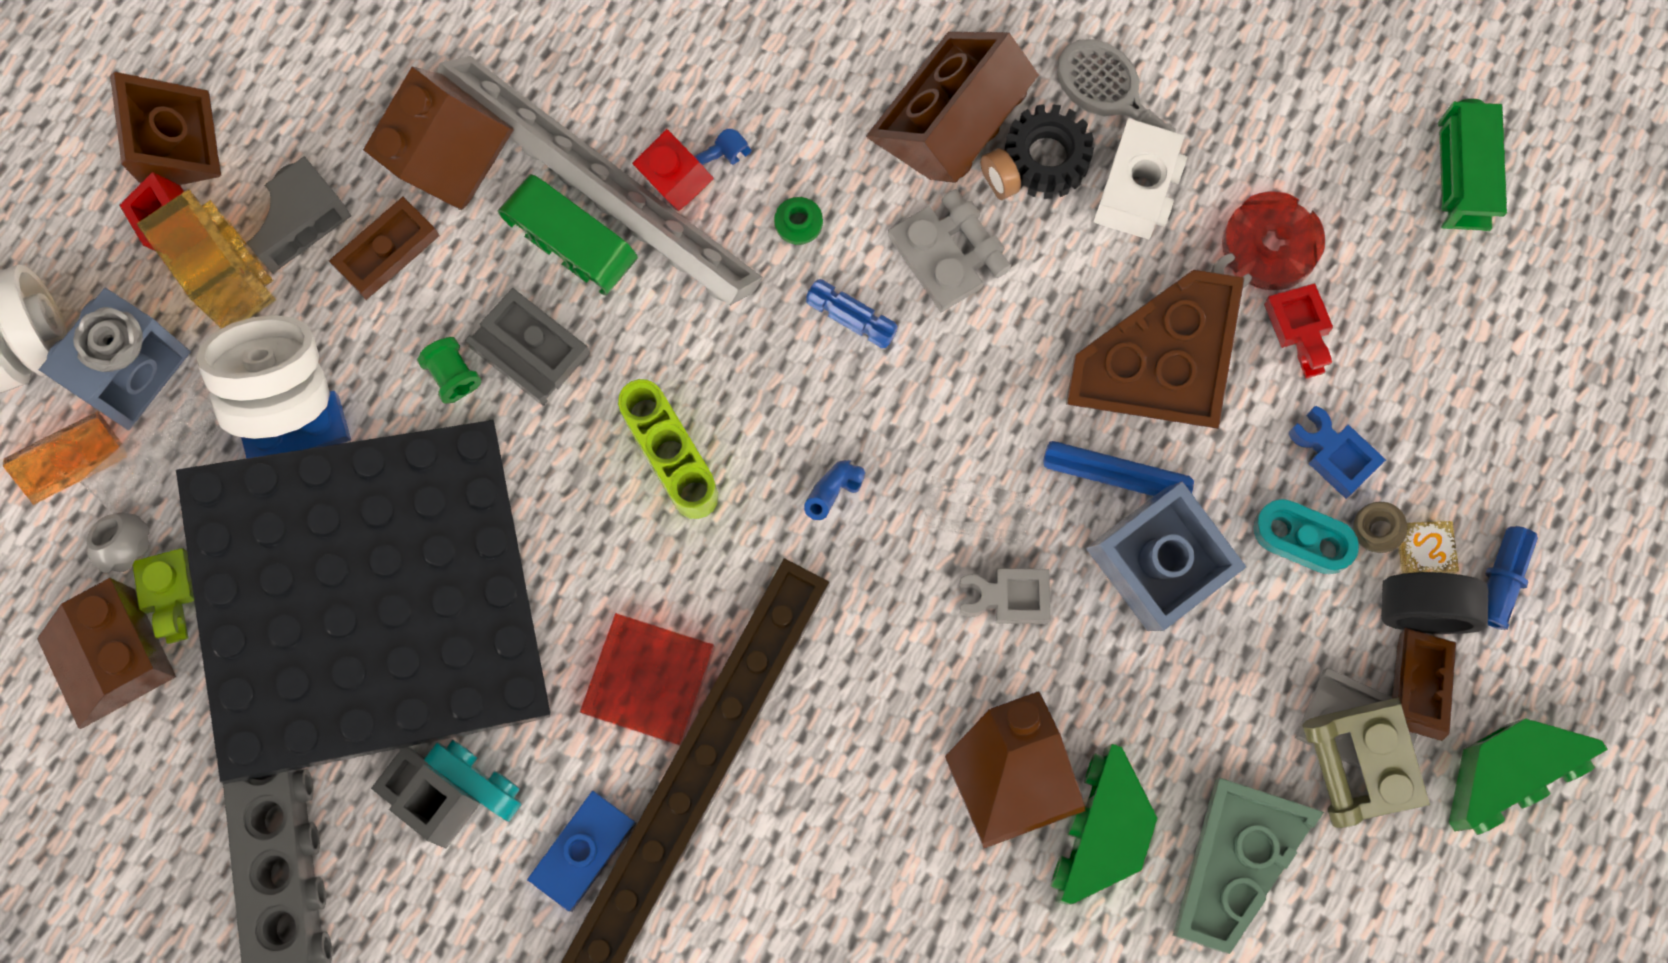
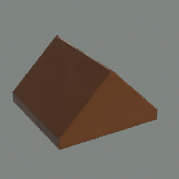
(164, 129)

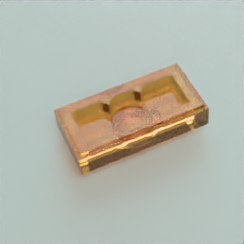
(62, 457)

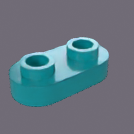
(1304, 536)
(457, 764)

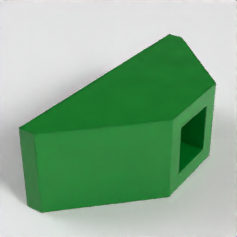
(1516, 768)
(1109, 833)

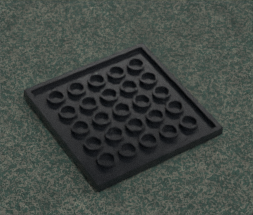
(359, 599)

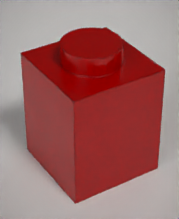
(673, 170)

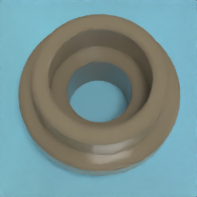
(1380, 512)

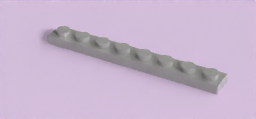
(606, 184)

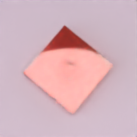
(647, 679)

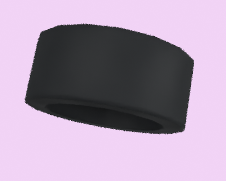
(1435, 603)

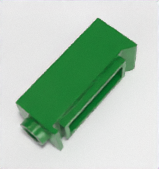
(1472, 164)

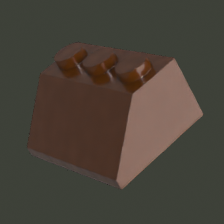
(955, 103)

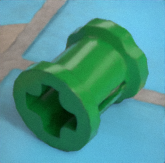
(448, 370)

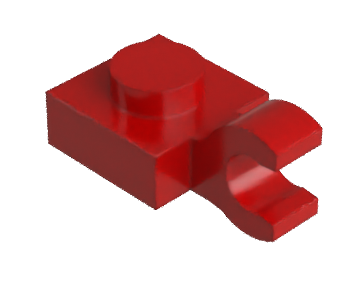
(1302, 320)

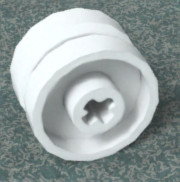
(27, 326)
(263, 376)

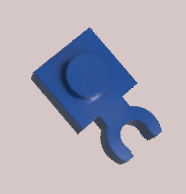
(1342, 458)

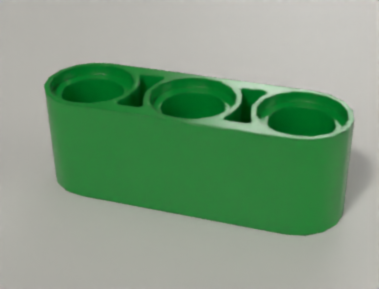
(569, 232)

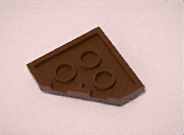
(1166, 355)

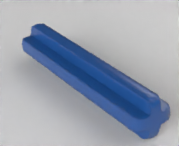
(1111, 469)

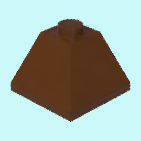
(1014, 771)

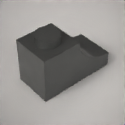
(299, 214)

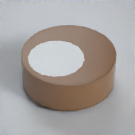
(1001, 173)

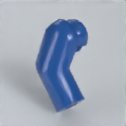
(827, 489)

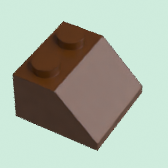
(438, 137)
(103, 651)

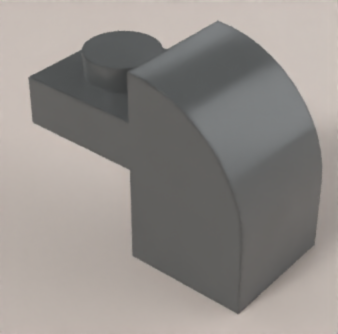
(424, 798)

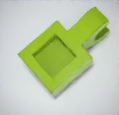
(162, 588)

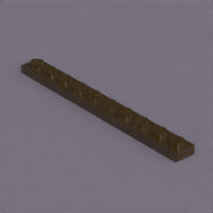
(698, 768)

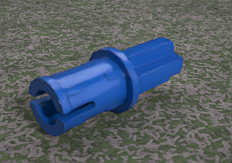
(1508, 574)

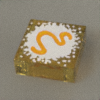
(1429, 548)

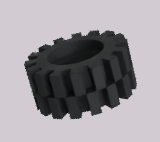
(1057, 127)

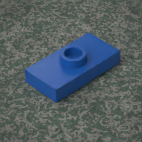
(581, 851)

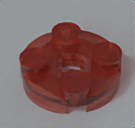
(1291, 223)

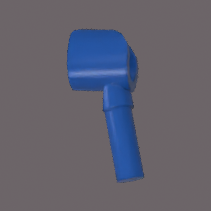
(728, 144)

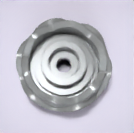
(97, 328)
(117, 542)

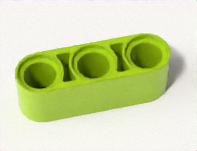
(661, 427)

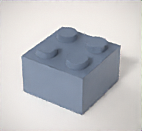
(124, 392)
(1166, 557)

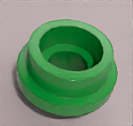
(798, 233)

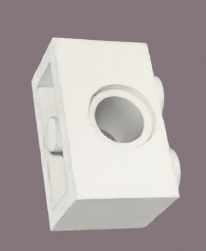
(1148, 154)

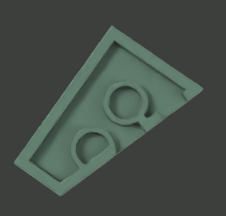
(1237, 860)

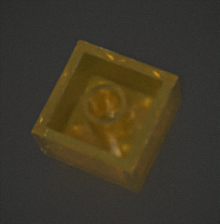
(208, 259)

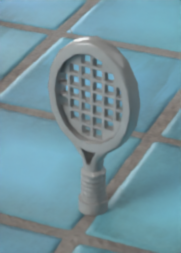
(1108, 106)

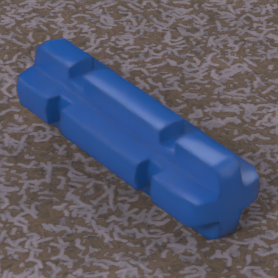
(851, 313)

